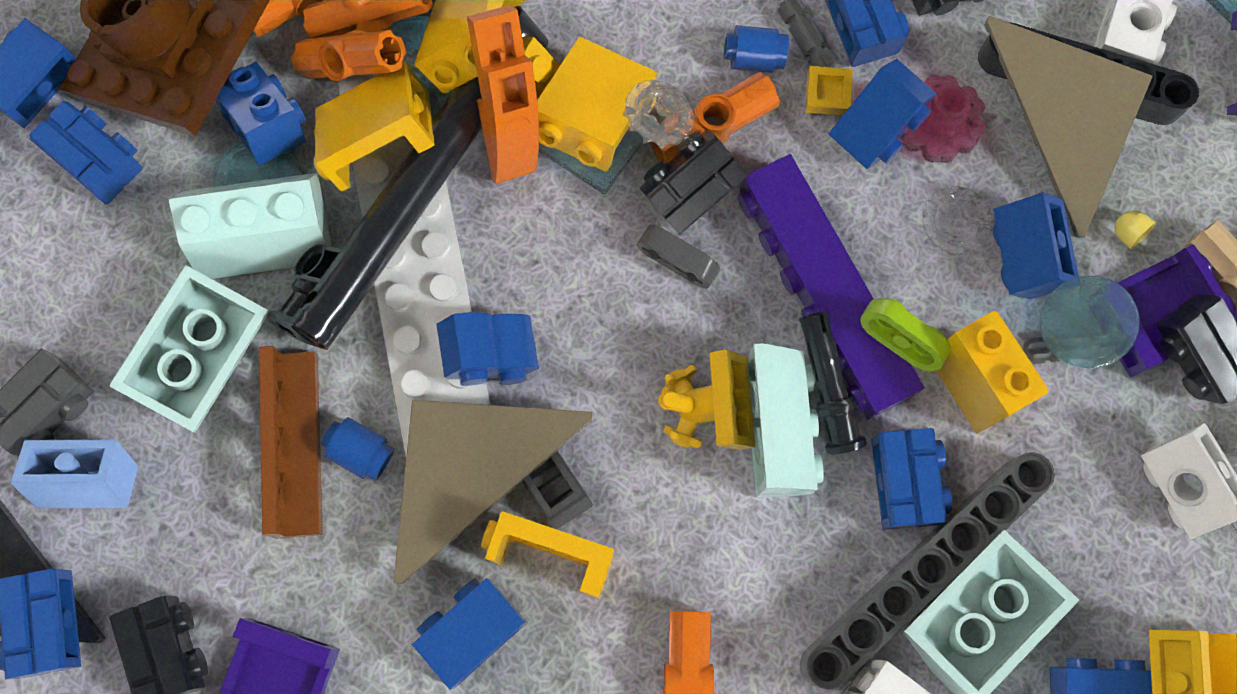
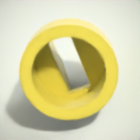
(1133, 228)

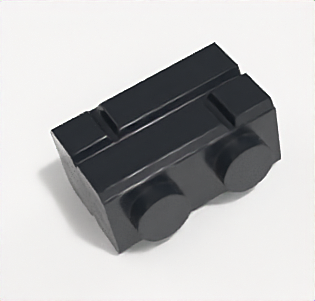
(692, 180)
(1204, 344)
(158, 647)

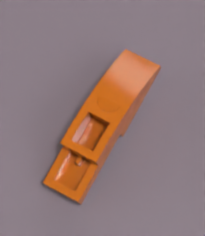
(507, 93)

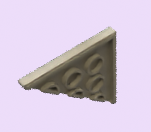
(1074, 109)
(464, 464)

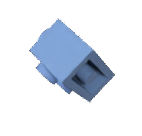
(75, 474)

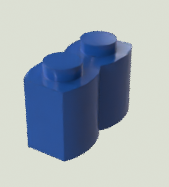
(486, 347)

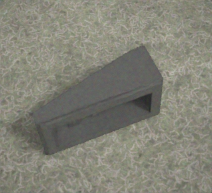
(569, 507)

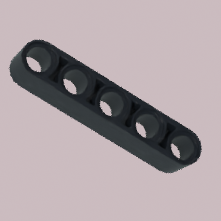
(1155, 105)

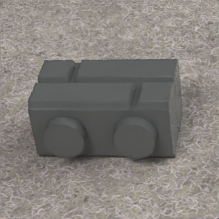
(40, 401)

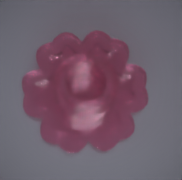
(952, 124)

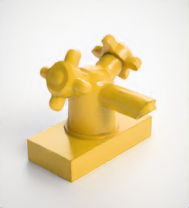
(724, 402)

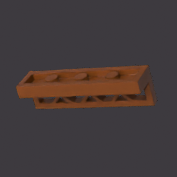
(290, 444)

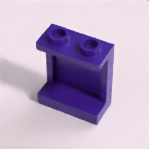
(1159, 292)
(277, 662)

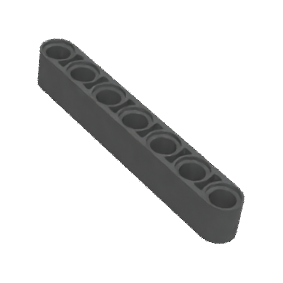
(948, 561)

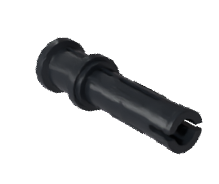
(835, 403)

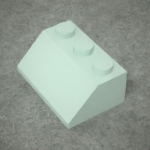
(250, 225)
(189, 349)
(783, 423)
(989, 618)

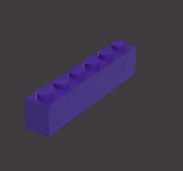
(825, 280)

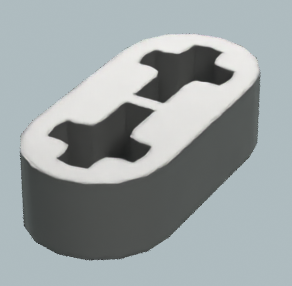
(678, 256)

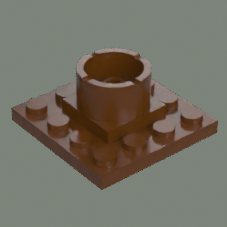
(160, 56)

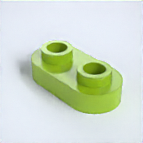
(905, 334)

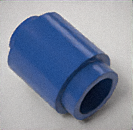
(756, 49)
(357, 448)

